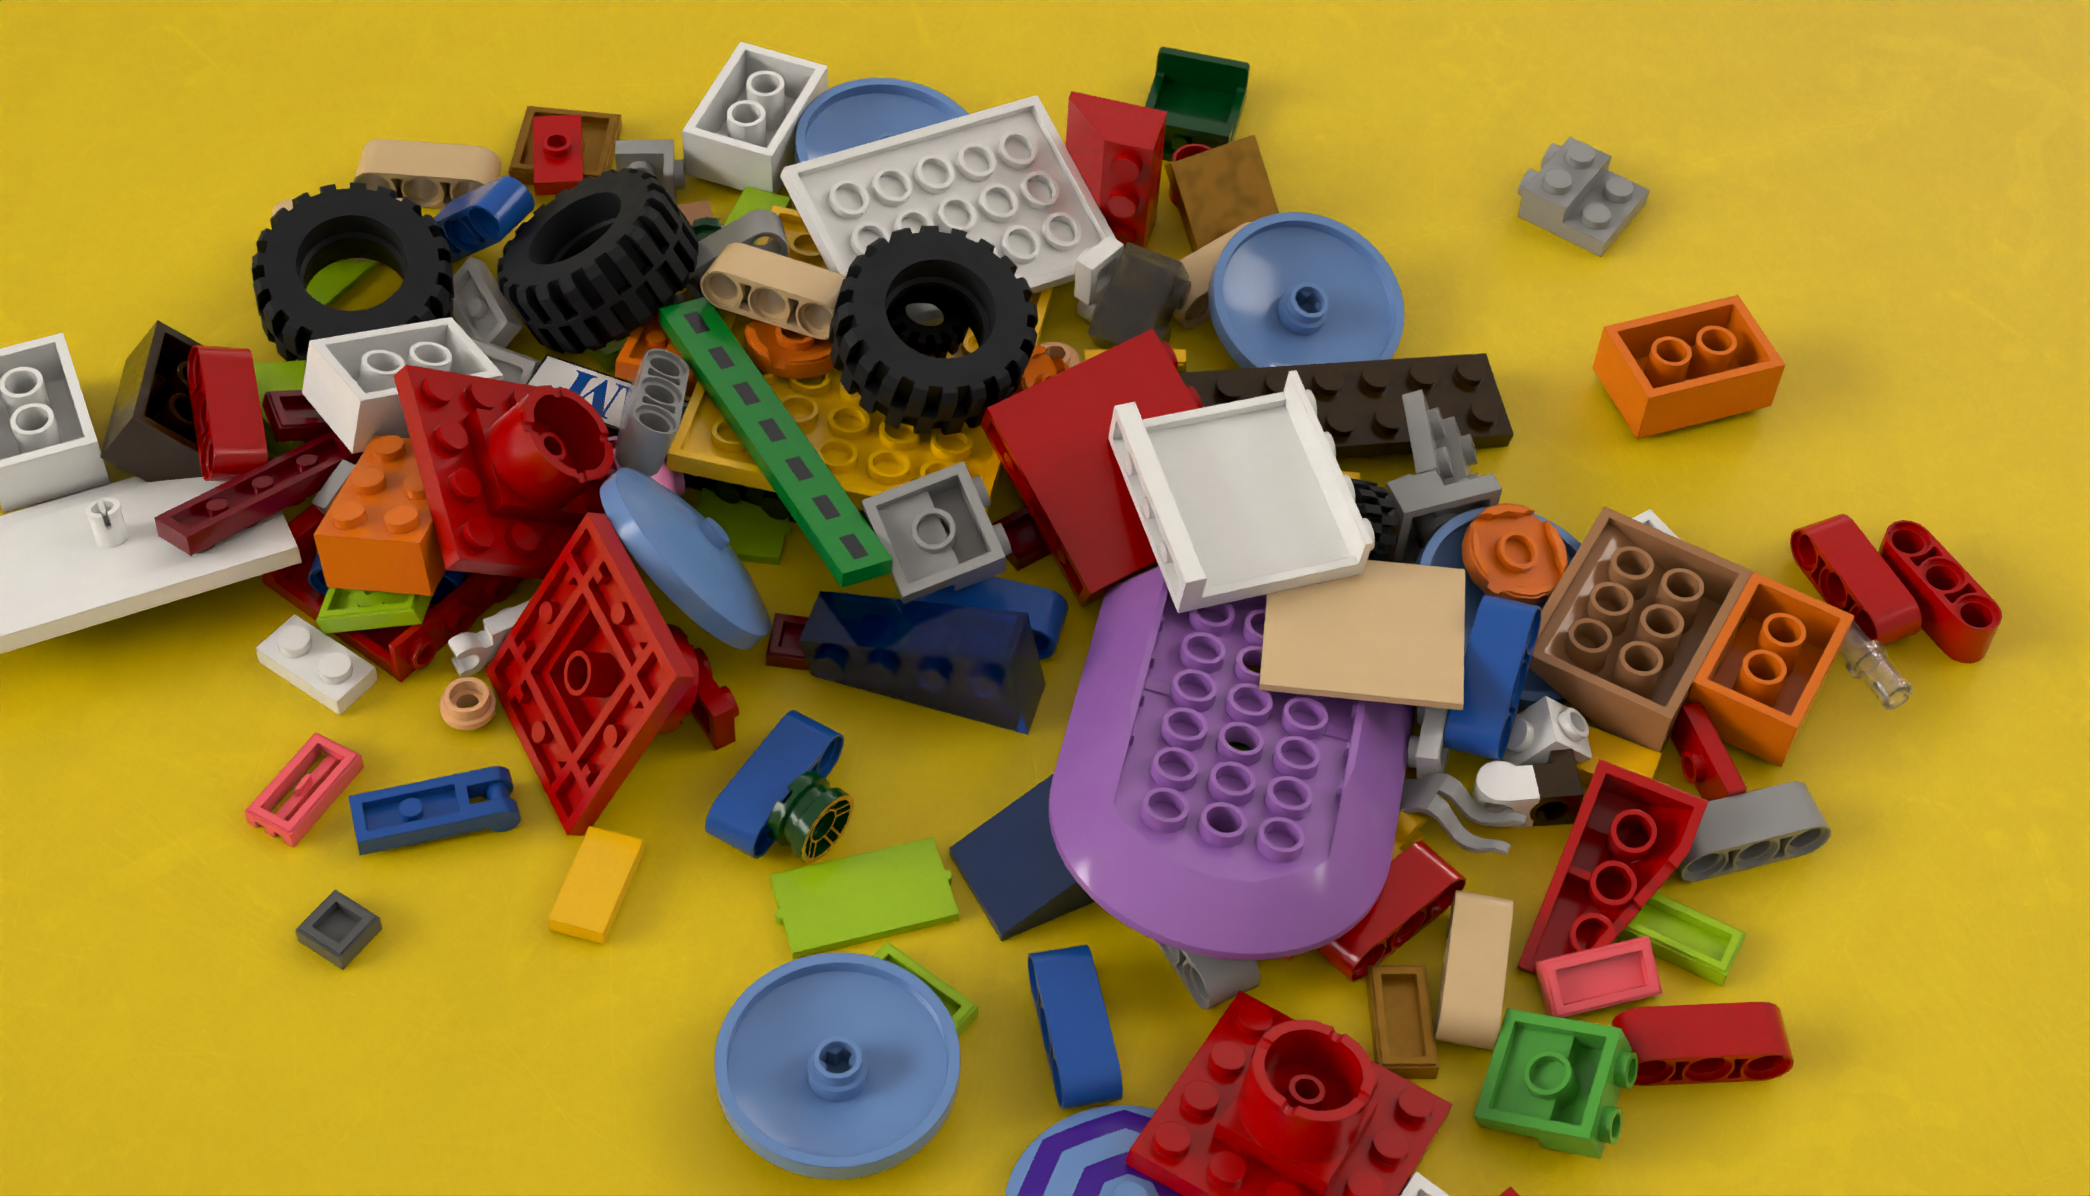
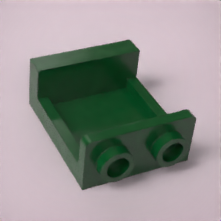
(1200, 97)

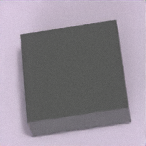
(338, 929)

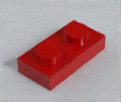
(714, 706)

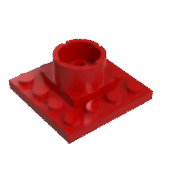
(503, 467)
(592, 674)
(1286, 1114)

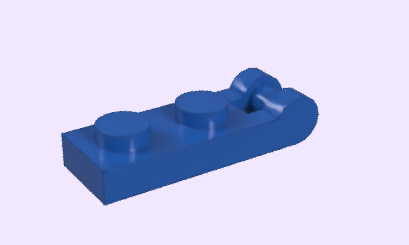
(434, 809)

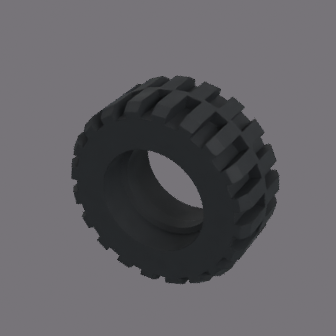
(341, 227)
(598, 261)
(945, 273)

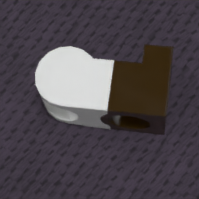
(1541, 791)

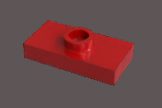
(557, 153)
(1704, 755)

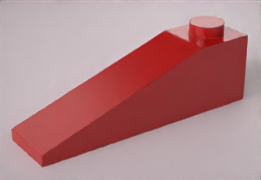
(1614, 861)

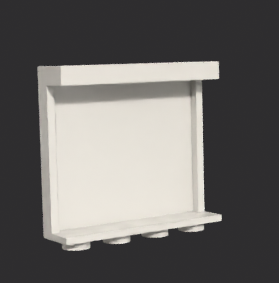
(1241, 497)

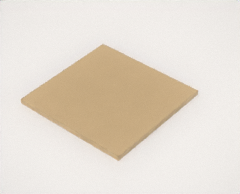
(1370, 637)

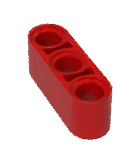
(226, 411)
(1855, 578)
(1951, 603)
(1414, 895)
(1707, 1043)

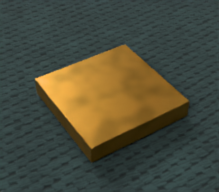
(599, 139)
(1221, 190)

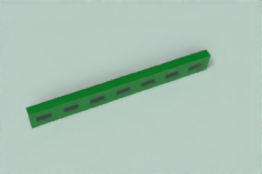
(776, 443)

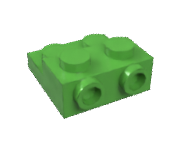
(1557, 1082)

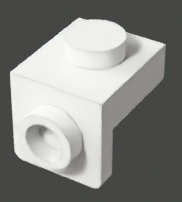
(1546, 728)

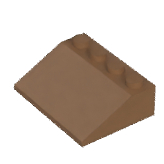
(1634, 626)

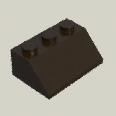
(152, 412)

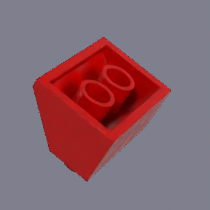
(1120, 160)

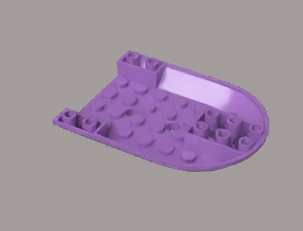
(1212, 840)

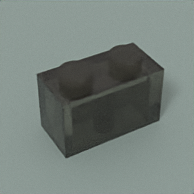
(1140, 297)

